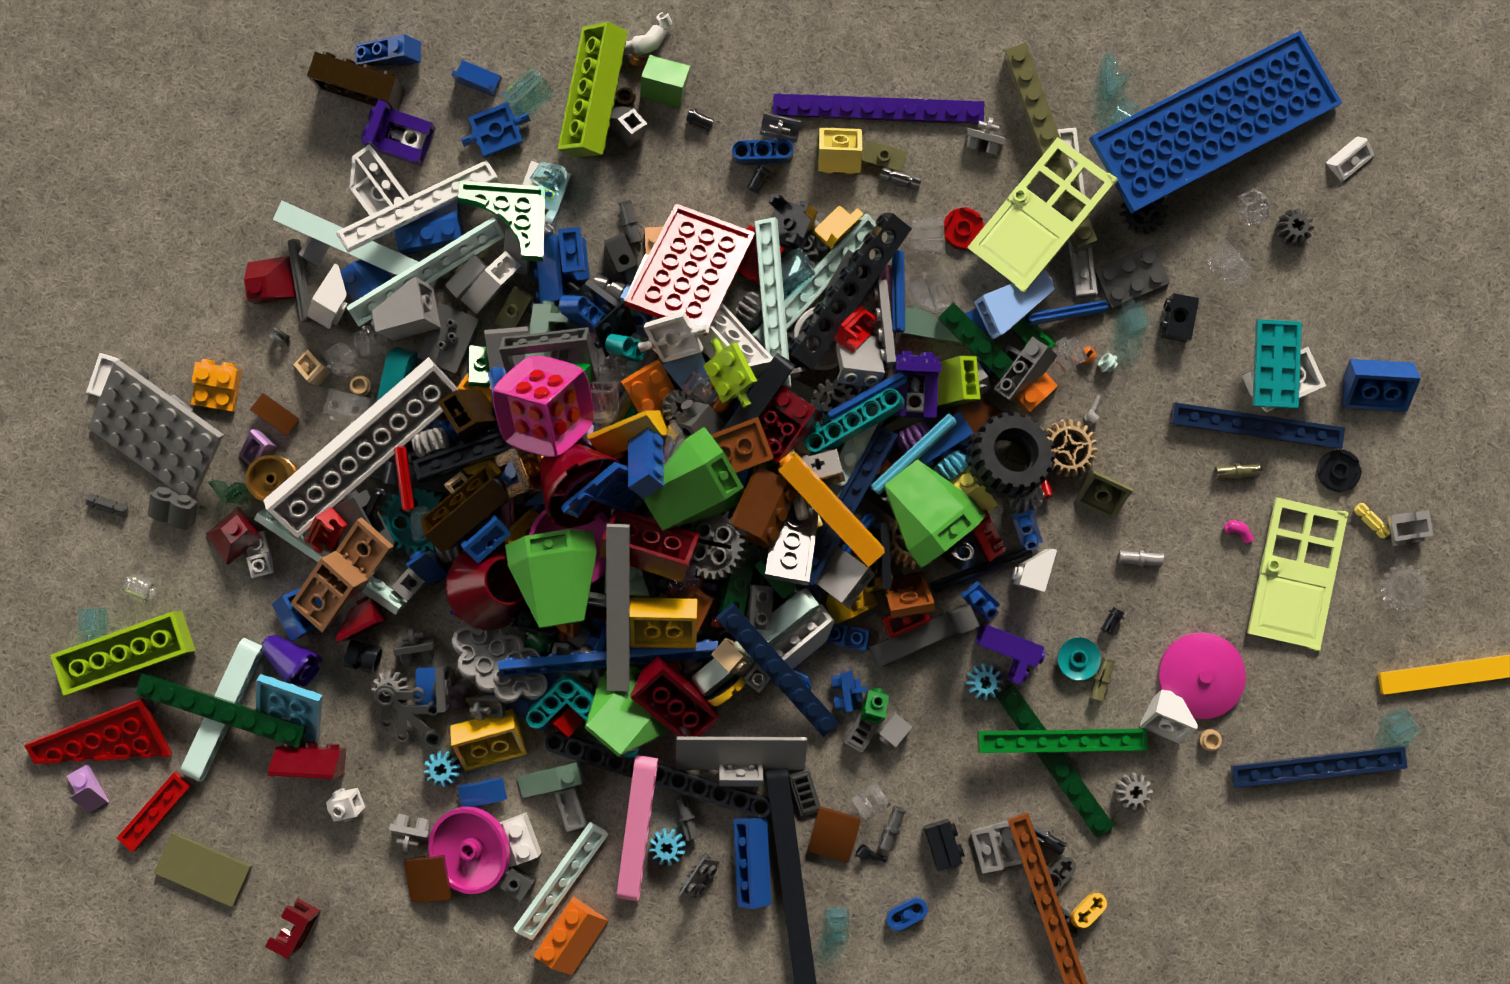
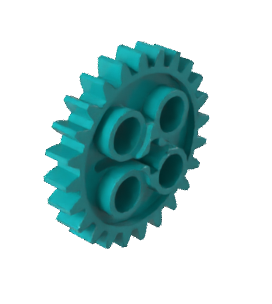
(403, 535)

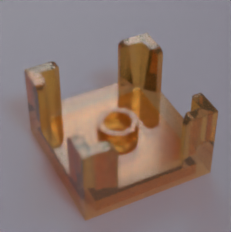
(527, 469)

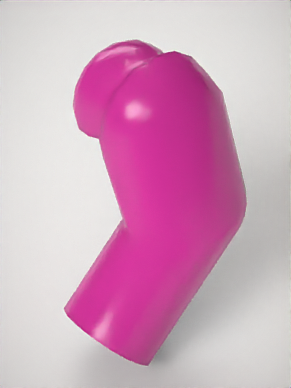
(1239, 528)

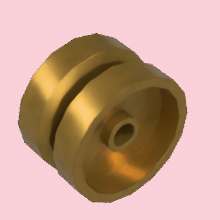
(263, 471)

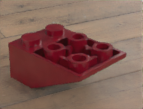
(787, 422)

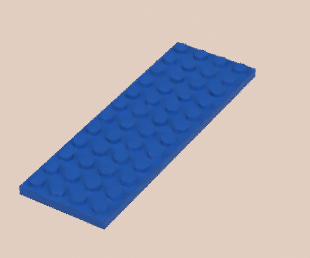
(1215, 121)

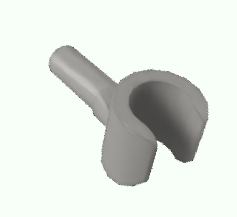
(1091, 417)

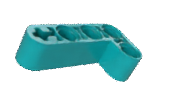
(397, 366)

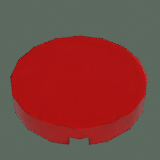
(962, 227)

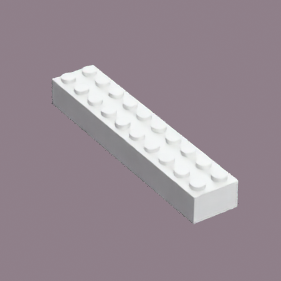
(360, 448)

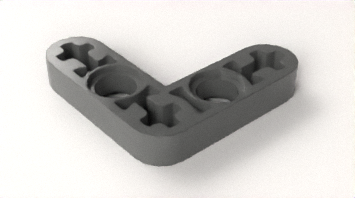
(1060, 882)

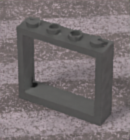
(549, 342)

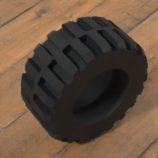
(1024, 434)

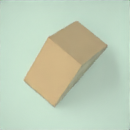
(312, 368)

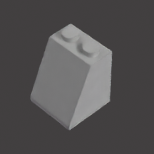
(407, 311)
(493, 341)

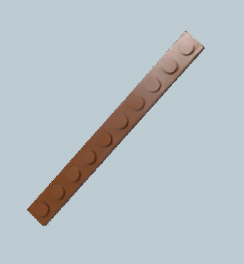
(1046, 899)

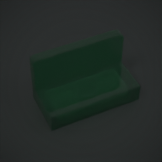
(230, 494)

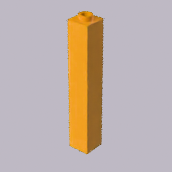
(831, 508)

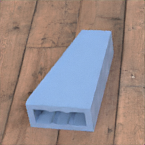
(1008, 304)

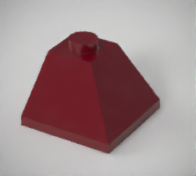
(269, 280)
(233, 535)
(361, 619)

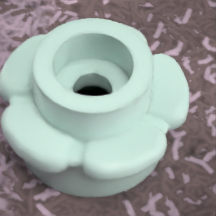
(1108, 362)

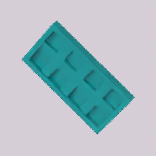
(1277, 363)

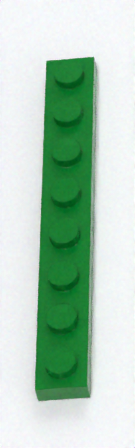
(1062, 740)

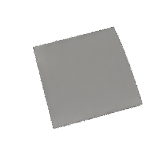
(995, 847)

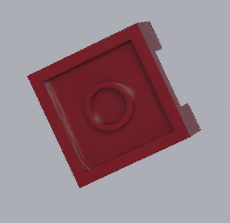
(289, 942)

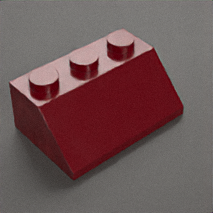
(308, 761)

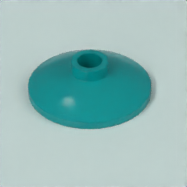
(1089, 661)

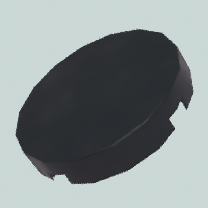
(1333, 466)

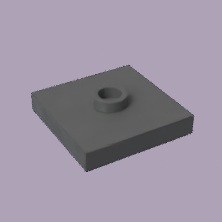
(440, 688)

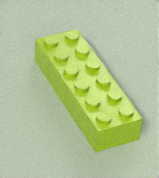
(592, 90)
(122, 652)

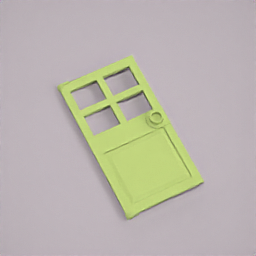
(1031, 232)
(1291, 594)

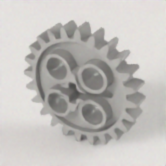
(710, 564)

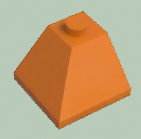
(1035, 393)

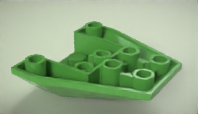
(696, 483)
(930, 511)
(554, 574)
(620, 720)

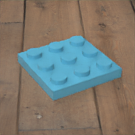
(290, 704)

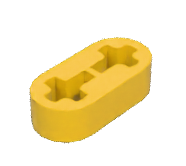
(1092, 914)

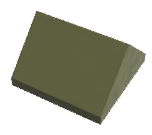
(1102, 494)

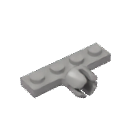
(883, 324)

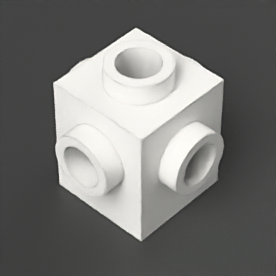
(345, 804)

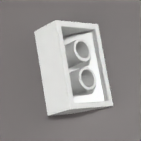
(329, 300)
(1309, 376)

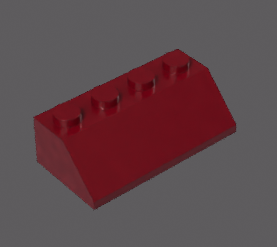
(654, 550)
(673, 700)

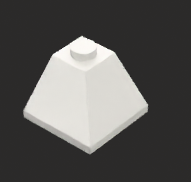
(1169, 717)

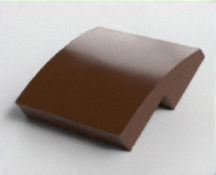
(977, 413)
(834, 834)
(427, 878)

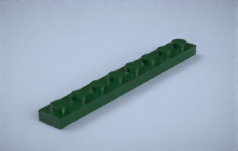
(221, 710)
(1057, 764)

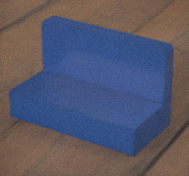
(477, 78)

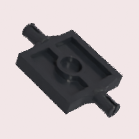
(595, 294)

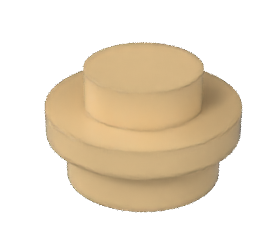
(360, 385)
(1210, 740)

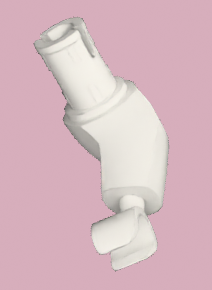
(651, 41)

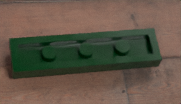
(975, 340)

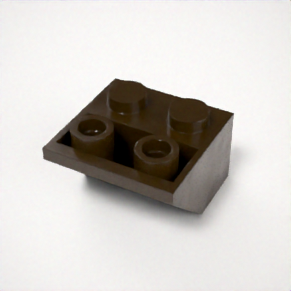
(469, 413)

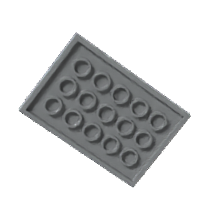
(155, 430)

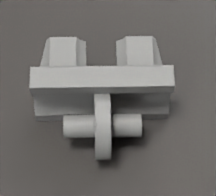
(975, 137)
(401, 828)

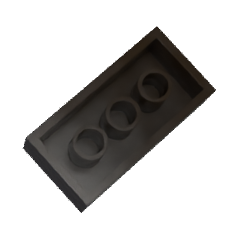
(355, 81)
(464, 509)

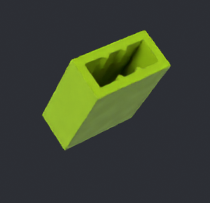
(958, 381)

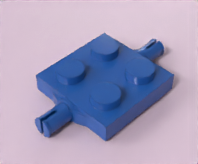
(495, 130)

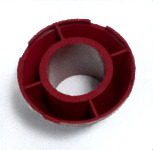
(566, 476)
(471, 598)

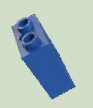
(493, 530)

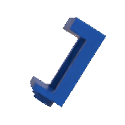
(573, 254)

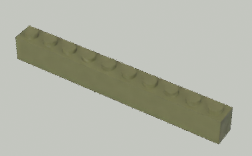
(1044, 134)

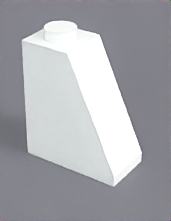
(490, 282)

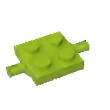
(730, 373)

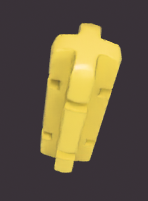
(1372, 520)

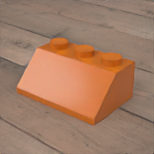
(570, 937)

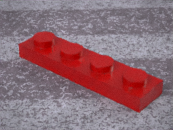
(154, 811)

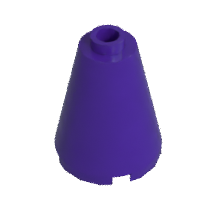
(291, 661)

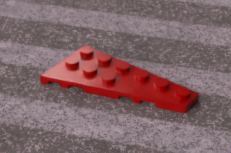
(108, 736)

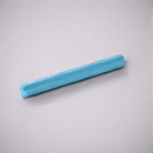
(915, 452)

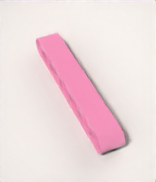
(637, 828)

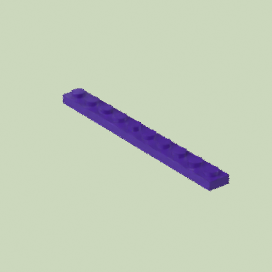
(878, 108)

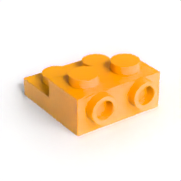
(215, 385)

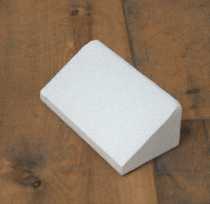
(1350, 158)

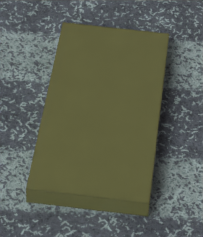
(202, 869)

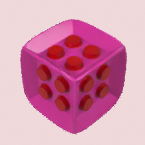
(543, 405)

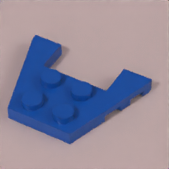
(607, 488)

